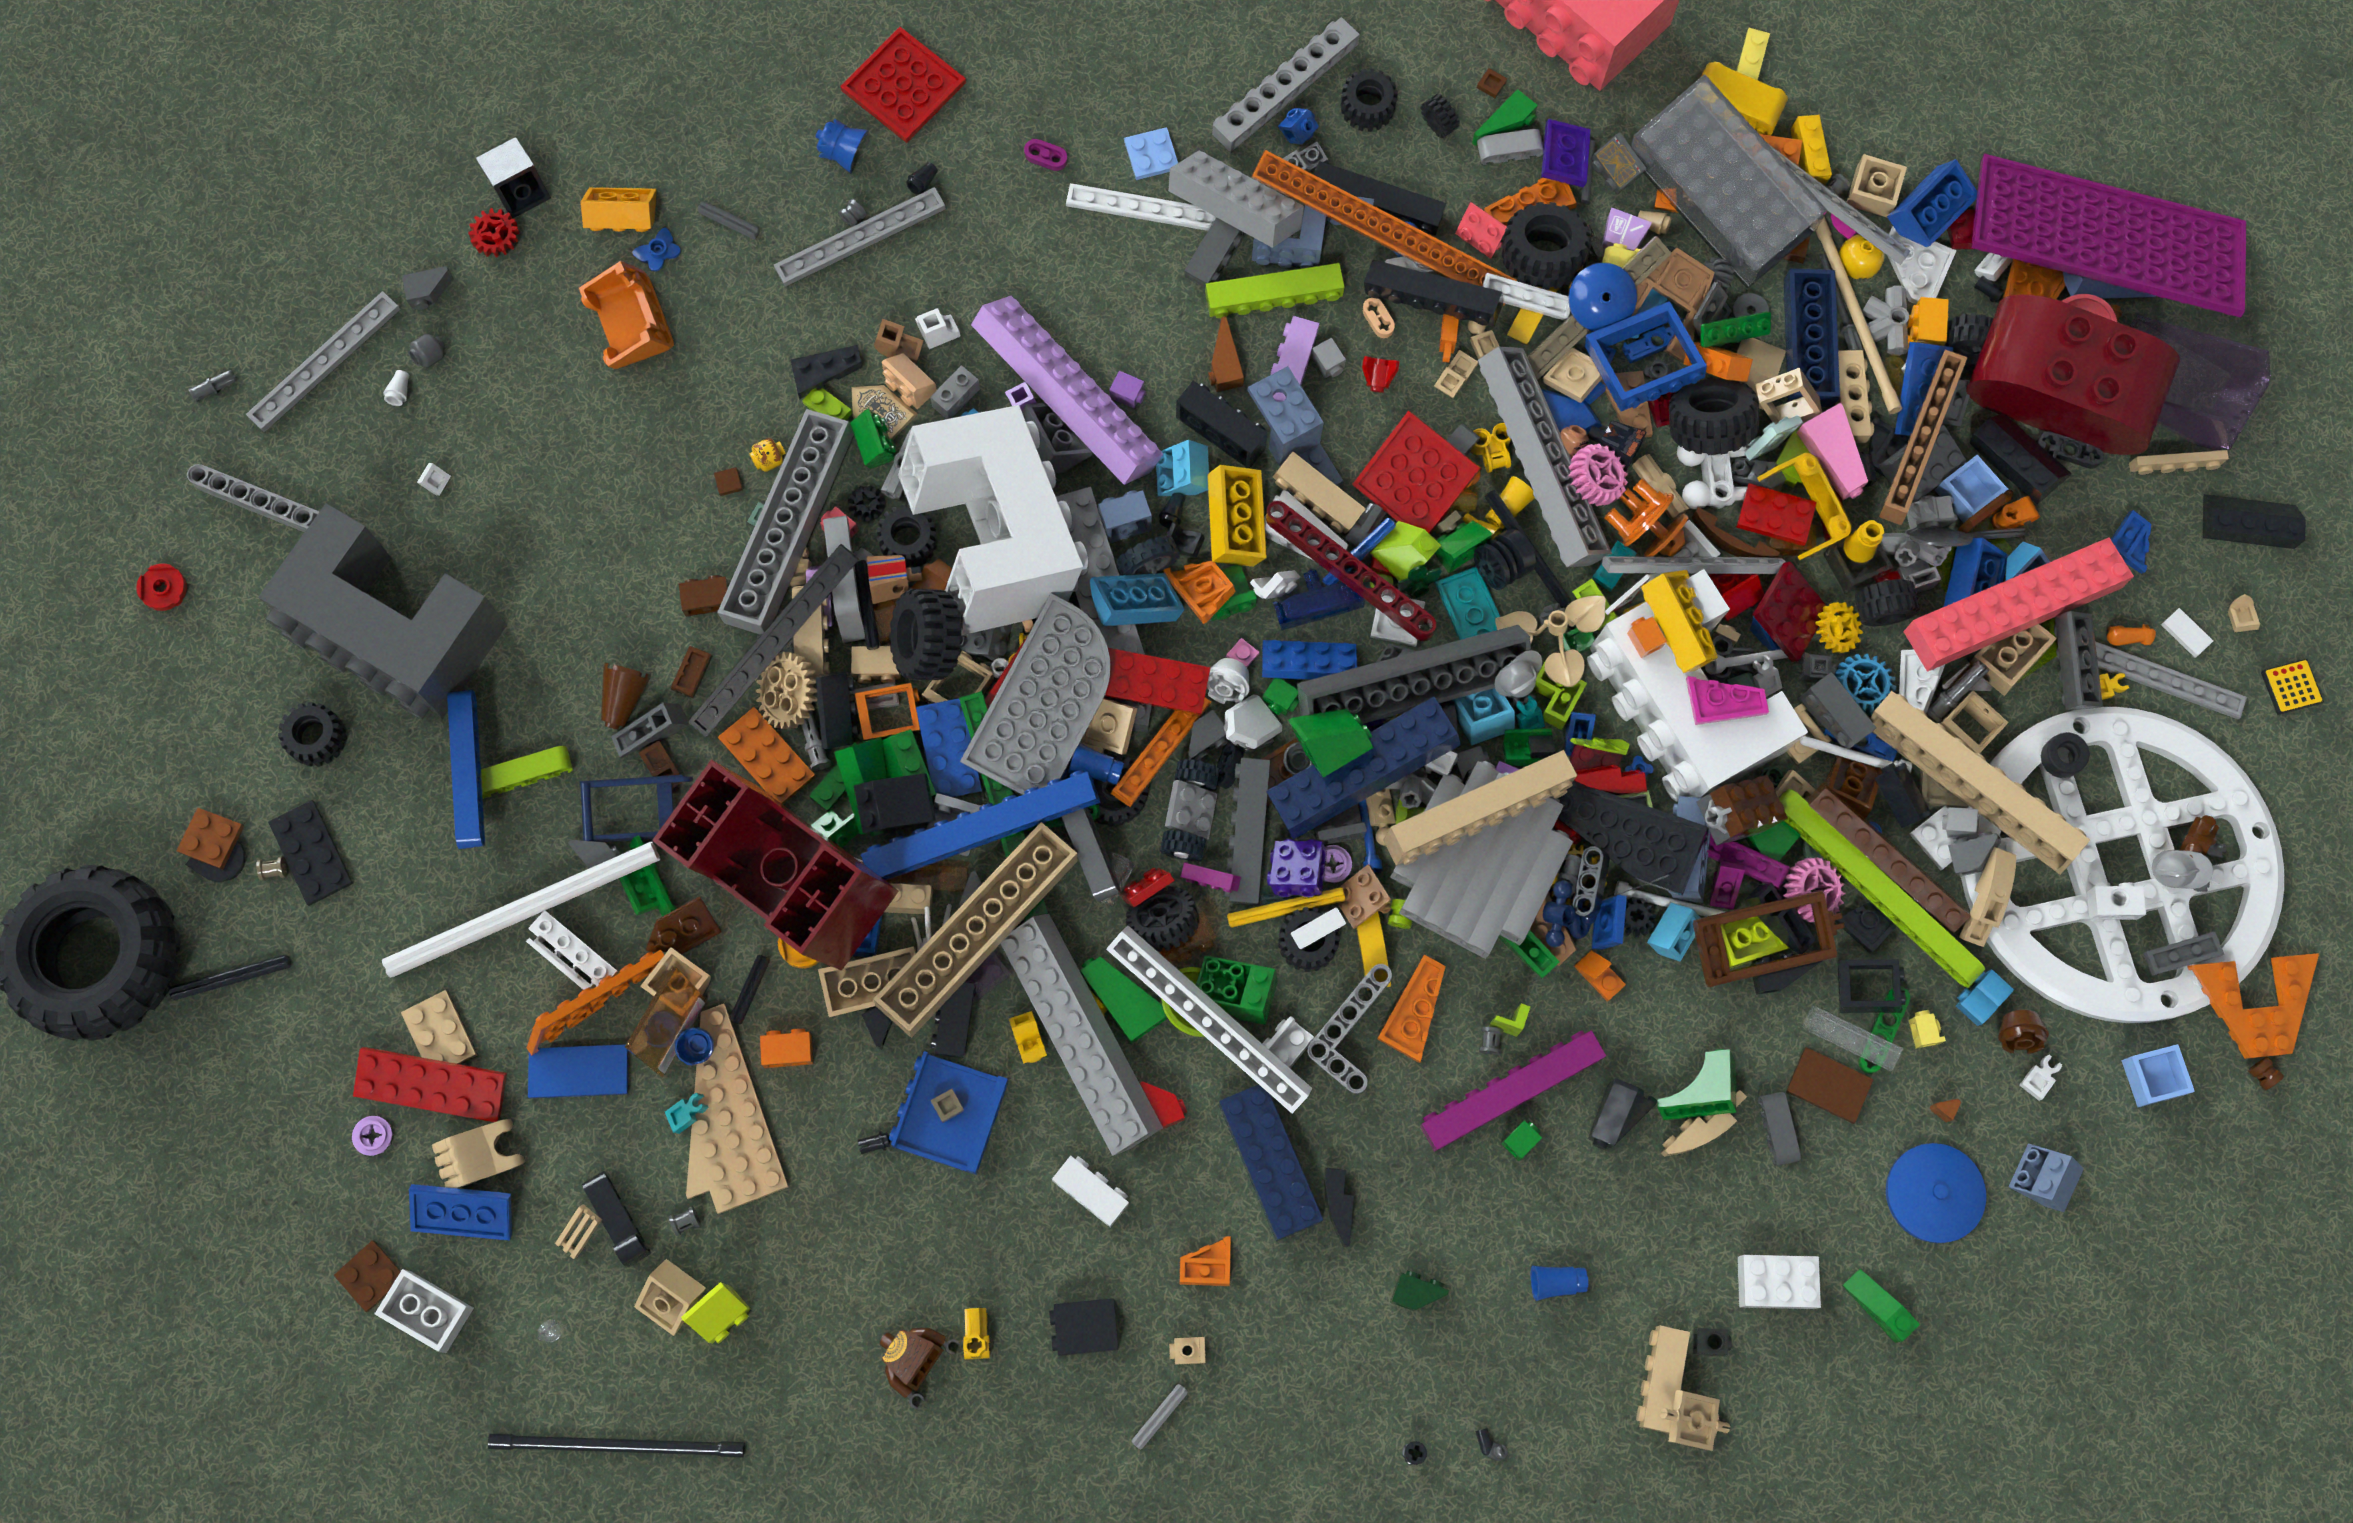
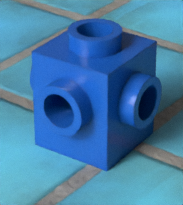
(1298, 125)

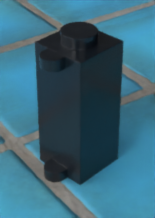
(1902, 794)

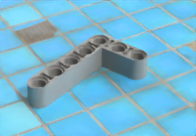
(845, 594)
(1346, 1026)

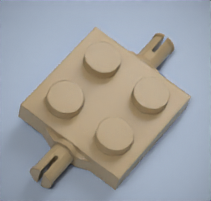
(1694, 1420)

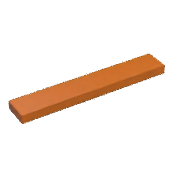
(1155, 755)

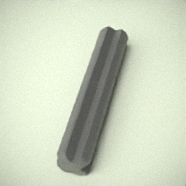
(728, 220)

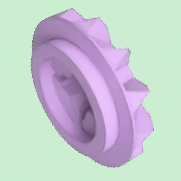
(1342, 871)
(364, 1128)

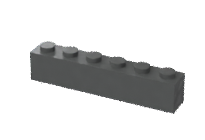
(1249, 829)

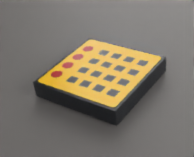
(2292, 686)

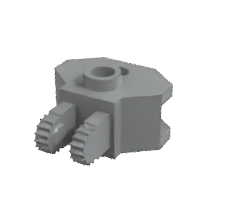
(1931, 512)

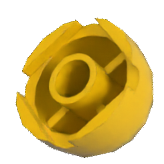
(1860, 257)

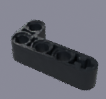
(616, 1219)

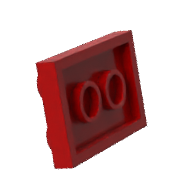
(1776, 514)

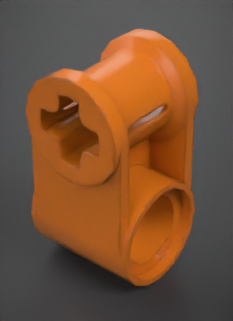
(2015, 514)

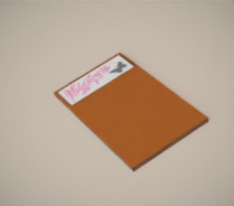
(667, 1016)

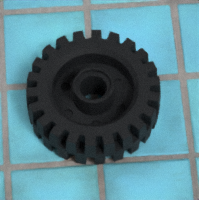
(1111, 808)
(1165, 918)

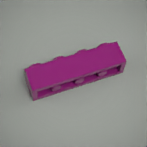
(1212, 877)

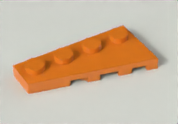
(1543, 191)
(1412, 1015)

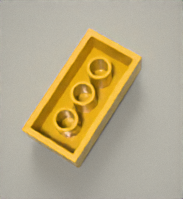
(1236, 515)

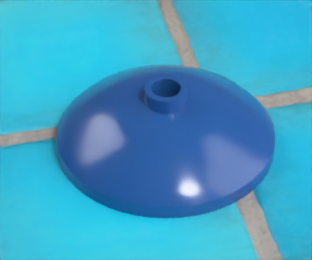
(1586, 296)

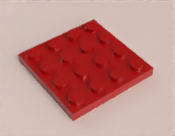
(903, 84)
(1416, 474)

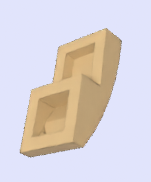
(1456, 374)

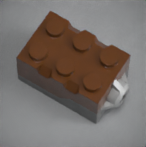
(1742, 809)

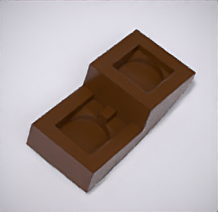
(658, 761)

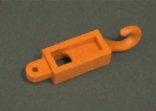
(1448, 336)

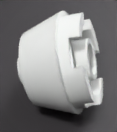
(1228, 681)

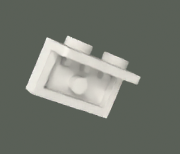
(1276, 586)

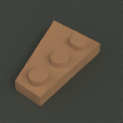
(1639, 416)

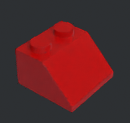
(1738, 591)

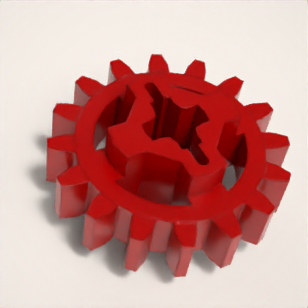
(505, 233)

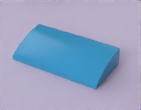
(1135, 599)

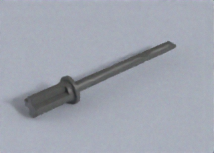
(1849, 330)

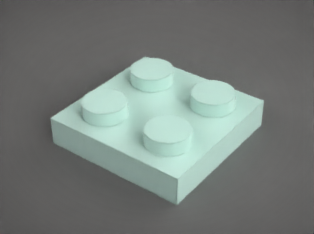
(1773, 436)

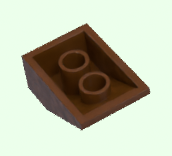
(1854, 783)

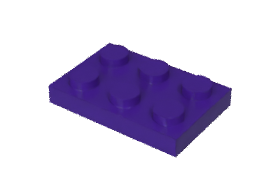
(1566, 153)

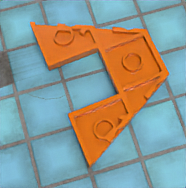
(2264, 1029)

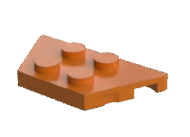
(1202, 588)

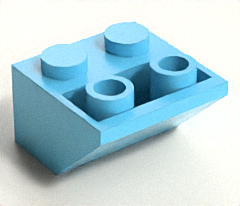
(1183, 469)

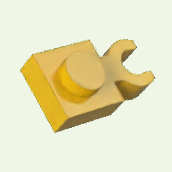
(2108, 685)

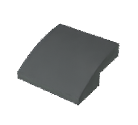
(1712, 309)

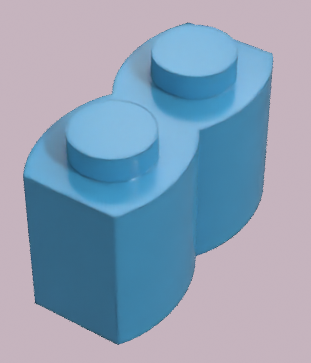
(1983, 997)

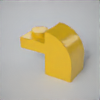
(1027, 1037)

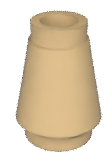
(1660, 221)

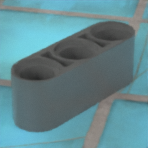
(1780, 1128)

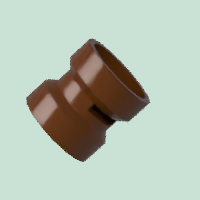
(2266, 1073)

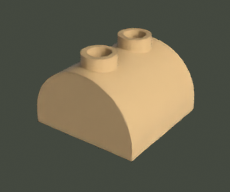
(693, 973)

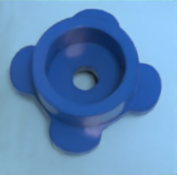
(1639, 763)

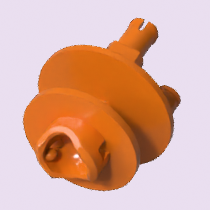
(1645, 517)

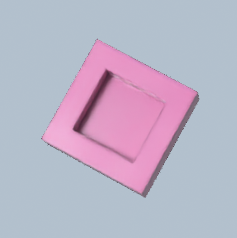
(1243, 652)

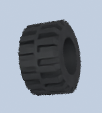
(1368, 115)
(1968, 336)
(902, 519)
(1887, 602)
(322, 749)
(1299, 957)

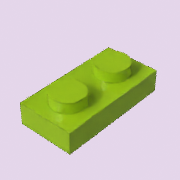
(827, 404)

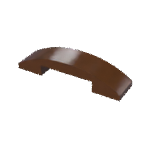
(1727, 542)

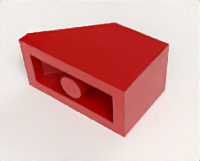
(1165, 1105)

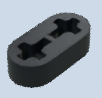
(1227, 762)

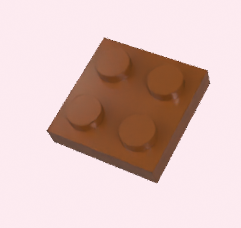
(210, 838)

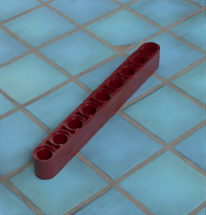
(1353, 581)

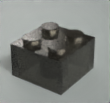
(1852, 574)

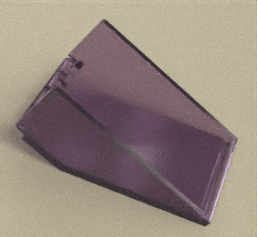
(2213, 385)

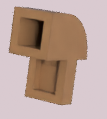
(892, 341)

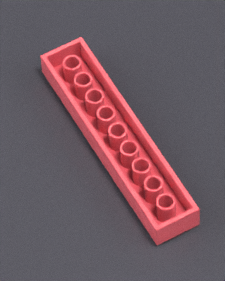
(2018, 604)

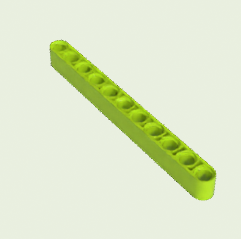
(1881, 890)

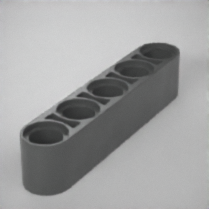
(1092, 854)

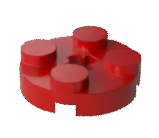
(171, 596)

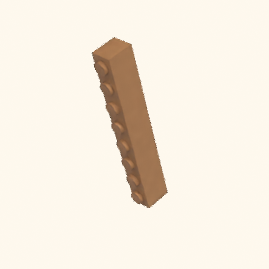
(1923, 437)

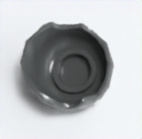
(1296, 759)

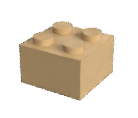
(1876, 185)

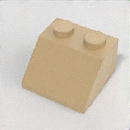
(669, 1296)

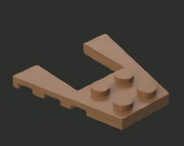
(1683, 283)

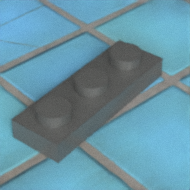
(2183, 953)

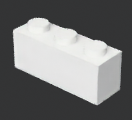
(1091, 1190)

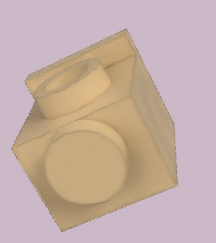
(1198, 1350)

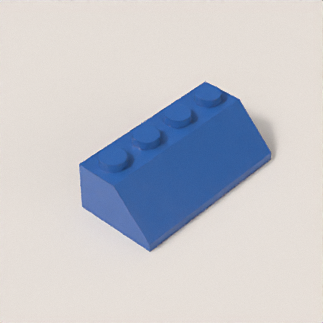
(1934, 204)
(1975, 570)

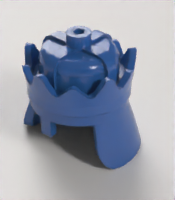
(839, 143)

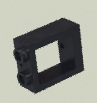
(1849, 1006)

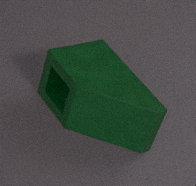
(1415, 1293)

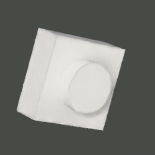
(434, 479)

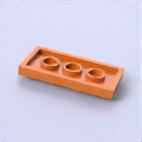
(766, 756)

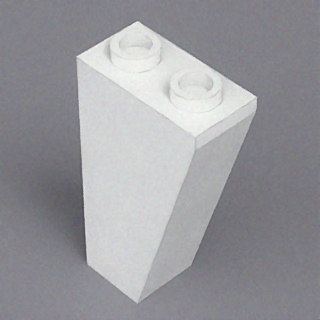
(1293, 503)

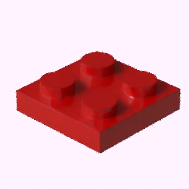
(1153, 881)

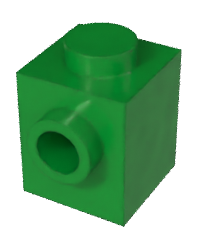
(1281, 697)
(1522, 1140)

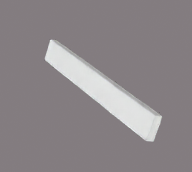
(1138, 207)

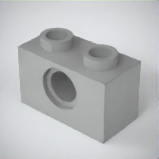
(955, 392)

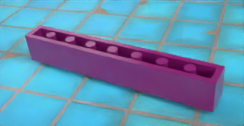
(1513, 1090)

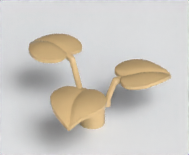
(1585, 613)

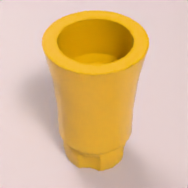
(1515, 496)
(1862, 543)

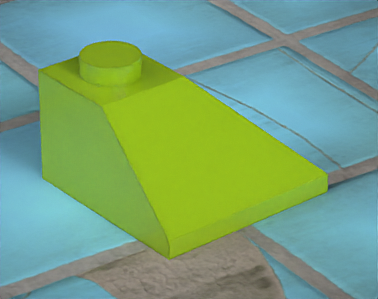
(1405, 549)

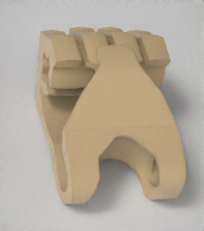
(473, 1155)

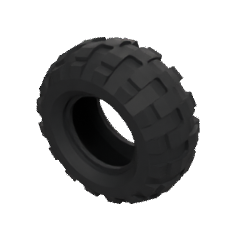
(43, 920)

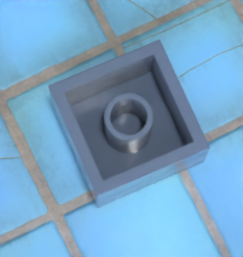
(1125, 516)

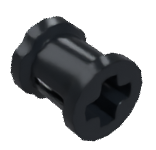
(1408, 1457)

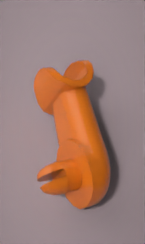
(2123, 635)

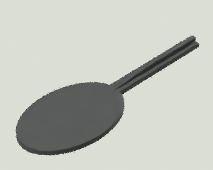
(1951, 537)

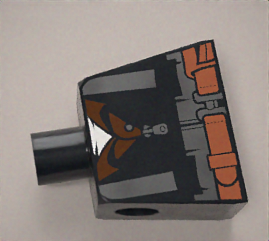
(1621, 438)

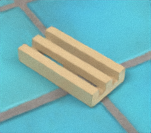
(568, 1229)

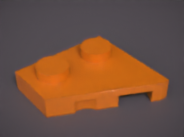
(1207, 1265)

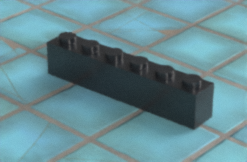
(1398, 202)
(1433, 293)

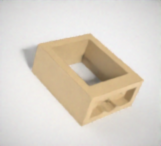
(1791, 382)
(965, 660)
(1976, 707)

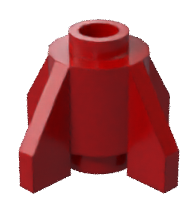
(1379, 373)

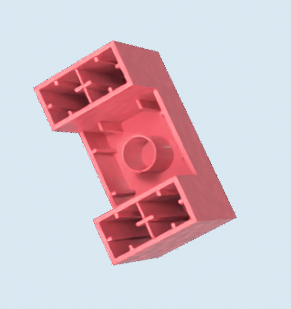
(1592, 35)

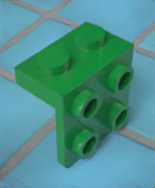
(1242, 600)

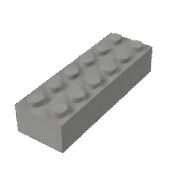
(1236, 198)

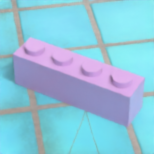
(1296, 350)

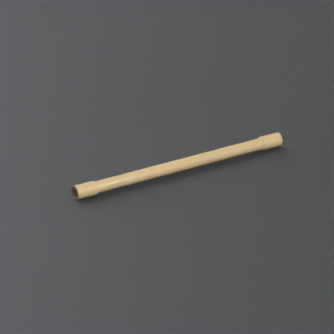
(1888, 393)

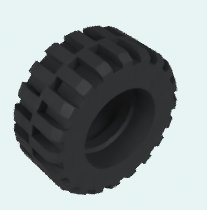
(1550, 224)
(1714, 416)
(926, 634)

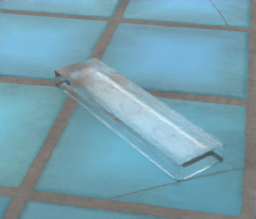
(1852, 1038)

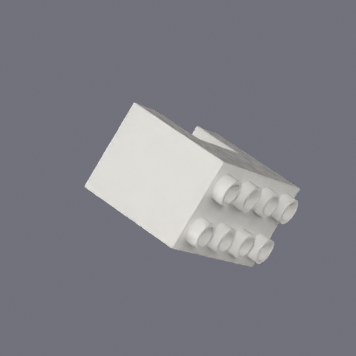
(1022, 529)
(1659, 702)

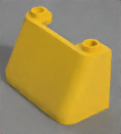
(1753, 99)

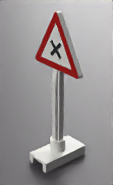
(1695, 545)

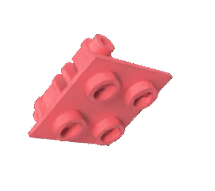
(1481, 230)

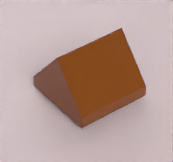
(1946, 1110)

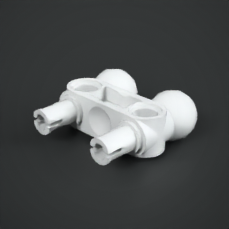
(1716, 477)

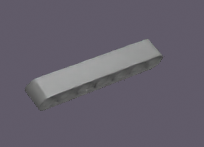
(253, 498)

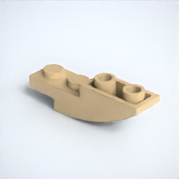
(1993, 897)
(1698, 1132)

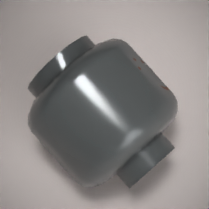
(426, 350)

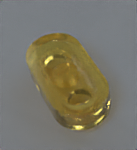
(1895, 375)

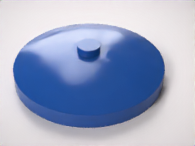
(1936, 1193)

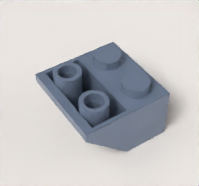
(2046, 1177)

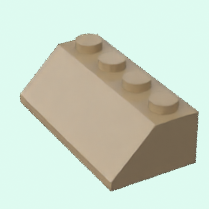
(860, 980)

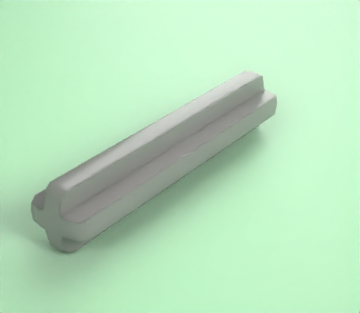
(1159, 1416)

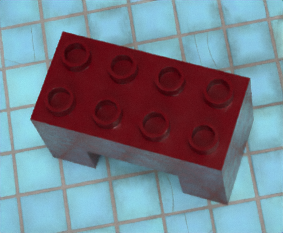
(776, 865)

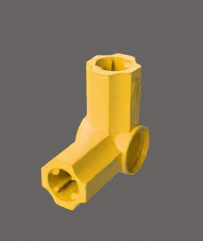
(976, 1339)

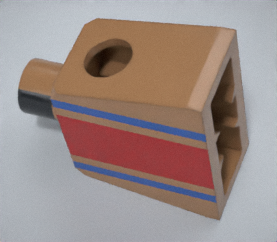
(890, 577)

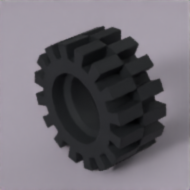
(1440, 115)

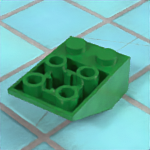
(1239, 987)

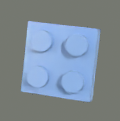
(1150, 153)

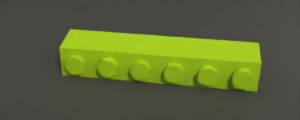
(1274, 290)

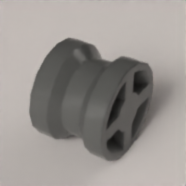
(852, 213)

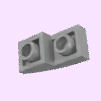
(1307, 158)

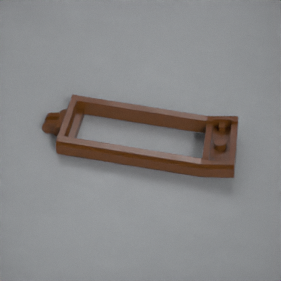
(1713, 950)

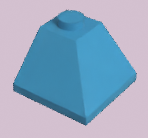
(2023, 559)

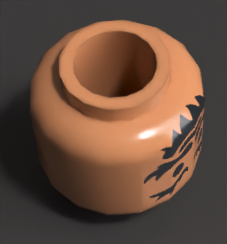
(1574, 439)

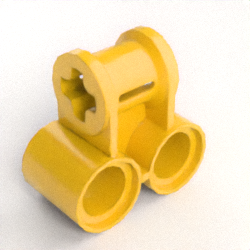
(1494, 450)

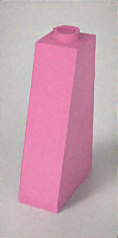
(1833, 444)

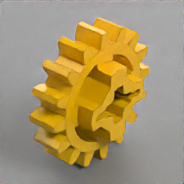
(1839, 627)

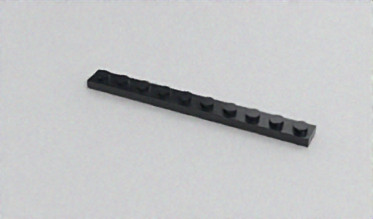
(773, 640)

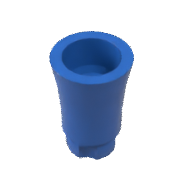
(1096, 764)
(1557, 1281)

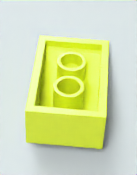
(1749, 941)
(717, 1313)

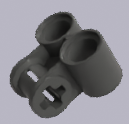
(1738, 670)

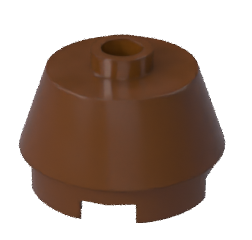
(2023, 1031)

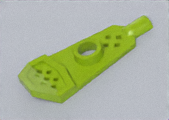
(1610, 745)

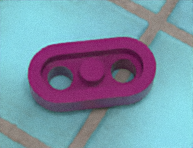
(1046, 155)

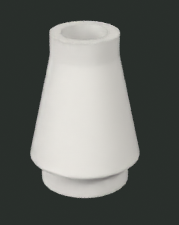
(397, 389)

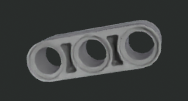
(1510, 145)

